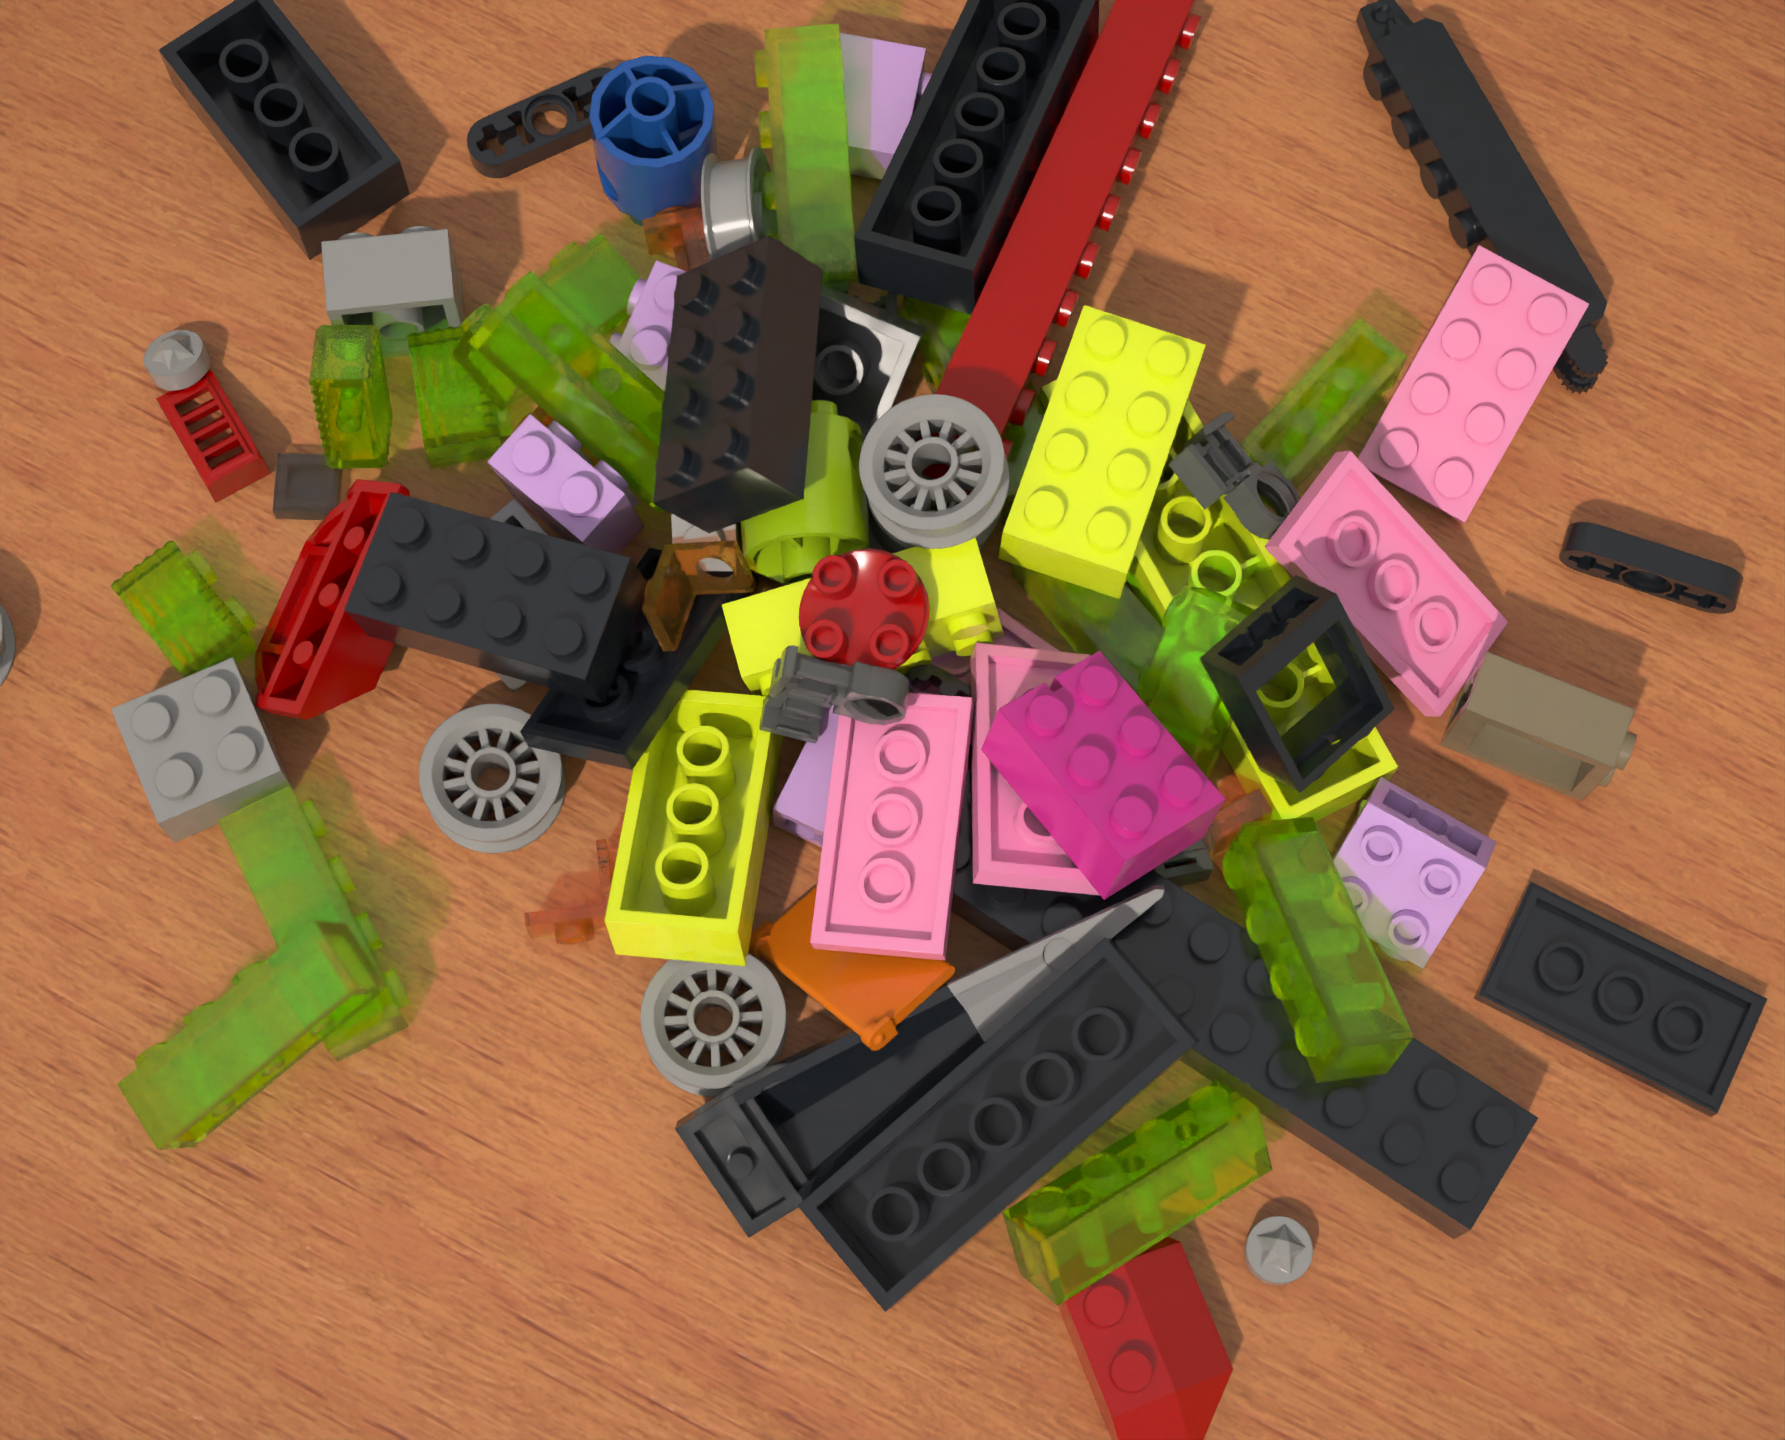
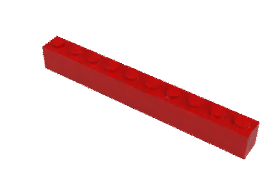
(1064, 209)

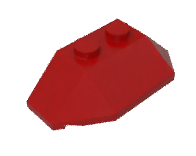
(312, 648)
(1150, 1347)

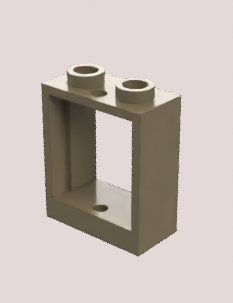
(1539, 727)

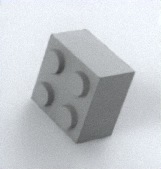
(394, 284)
(201, 749)

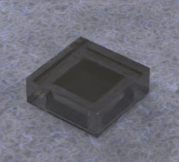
(305, 487)

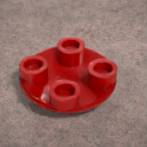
(864, 609)

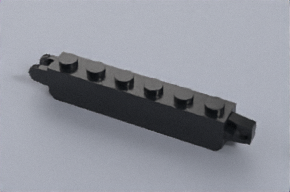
(1476, 167)

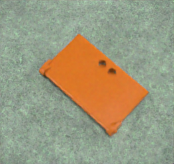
(859, 988)

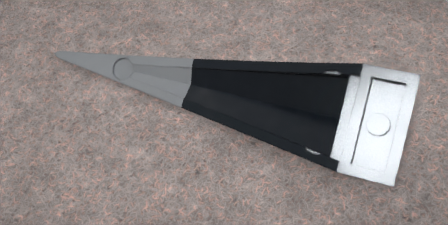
(812, 1112)

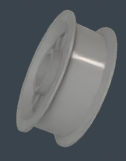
(735, 202)
(920, 418)
(476, 833)
(686, 1072)

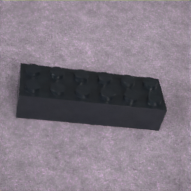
(974, 148)
(998, 1123)

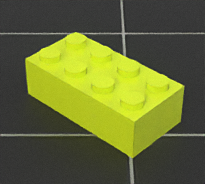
(1100, 452)
(958, 617)
(696, 833)

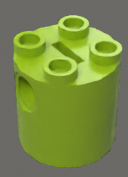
(830, 517)

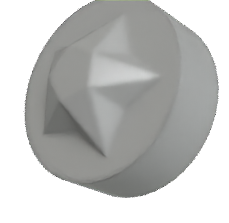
(177, 360)
(1278, 1250)

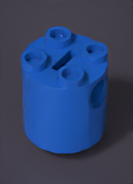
(652, 135)

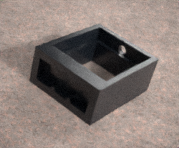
(1267, 643)

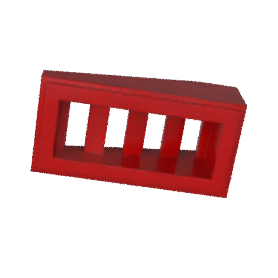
(234, 472)

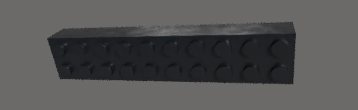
(1415, 1134)

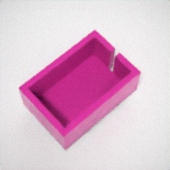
(1102, 774)

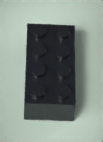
(285, 122)
(739, 386)
(497, 597)

